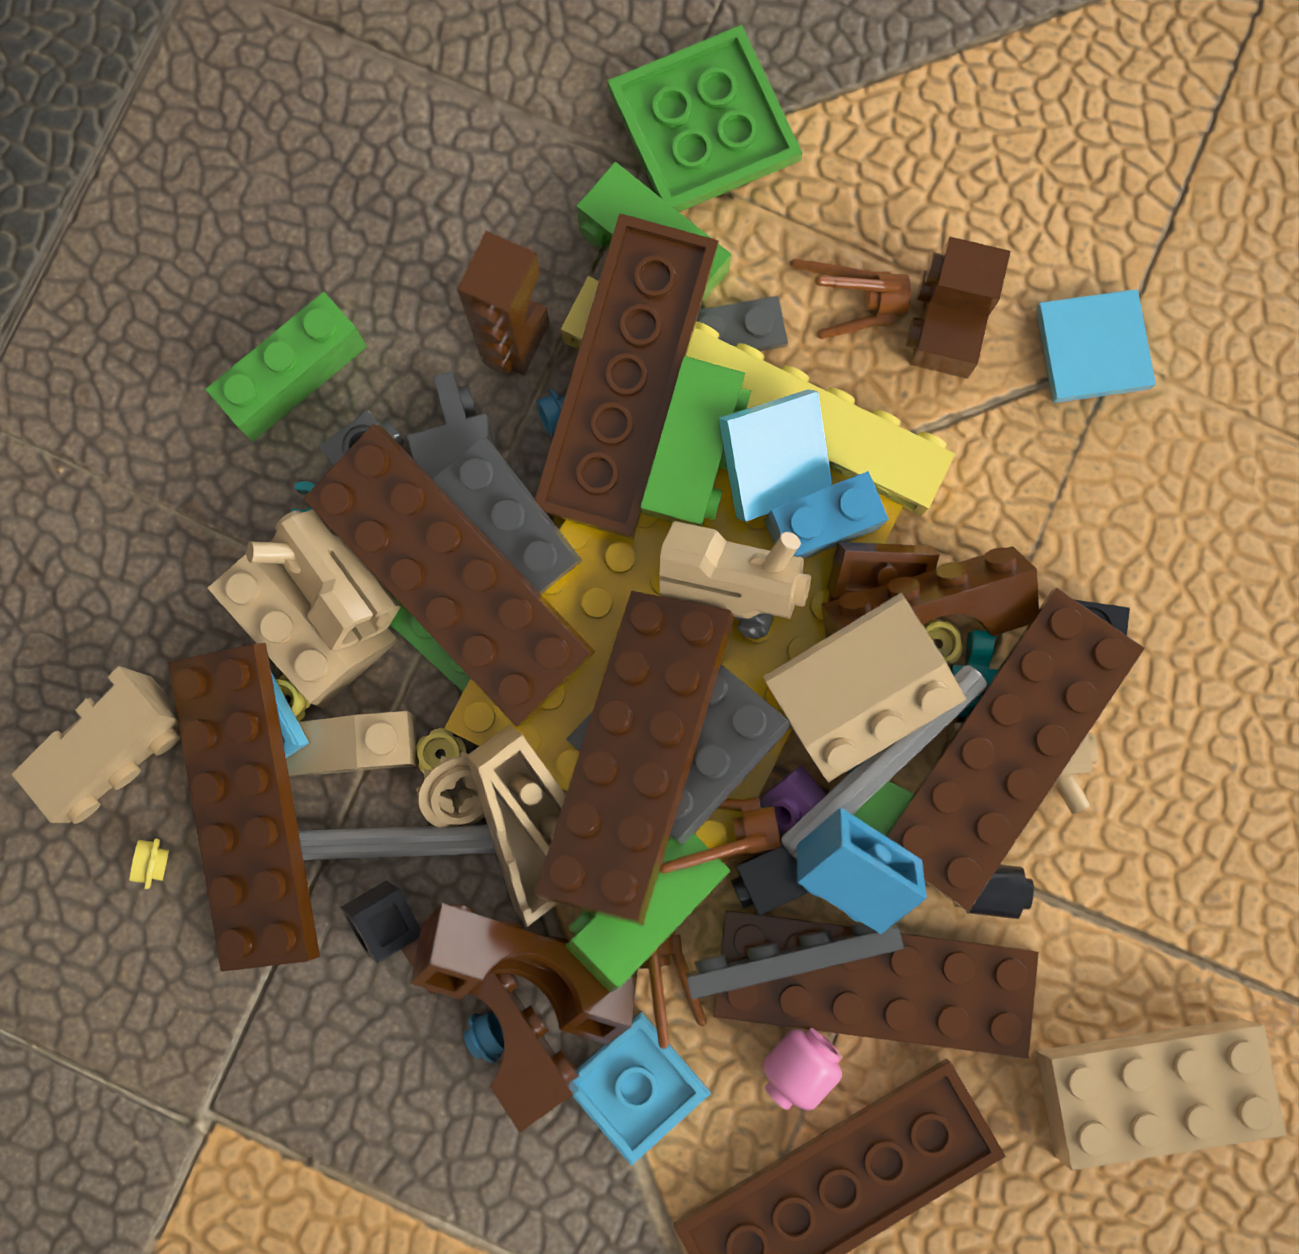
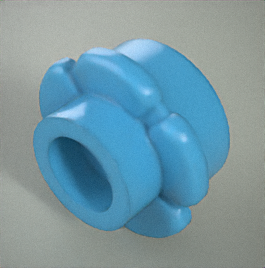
(549, 410)
(485, 1037)

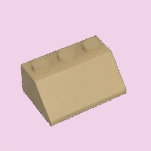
(276, 613)
(864, 687)

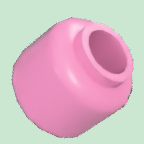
(802, 1069)

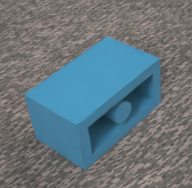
(829, 515)
(860, 871)

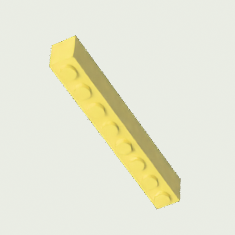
(899, 462)

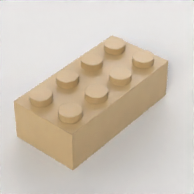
(1160, 1093)

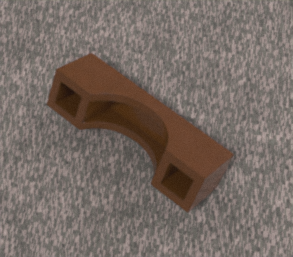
(499, 305)
(993, 588)
(463, 948)
(531, 1073)

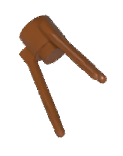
(883, 293)
(753, 833)
(655, 961)

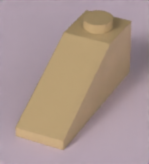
(356, 744)

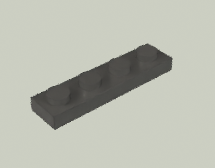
(769, 963)

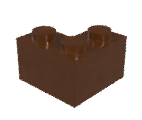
(958, 298)

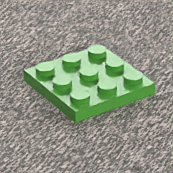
(704, 120)

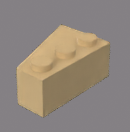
(100, 748)
(521, 814)

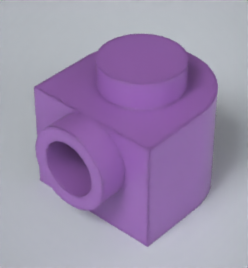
(793, 798)

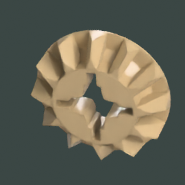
(436, 801)

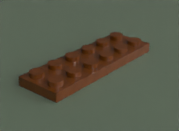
(625, 375)
(448, 575)
(1013, 746)
(635, 757)
(244, 808)
(922, 994)
(853, 1175)

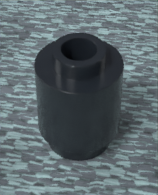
(1005, 894)

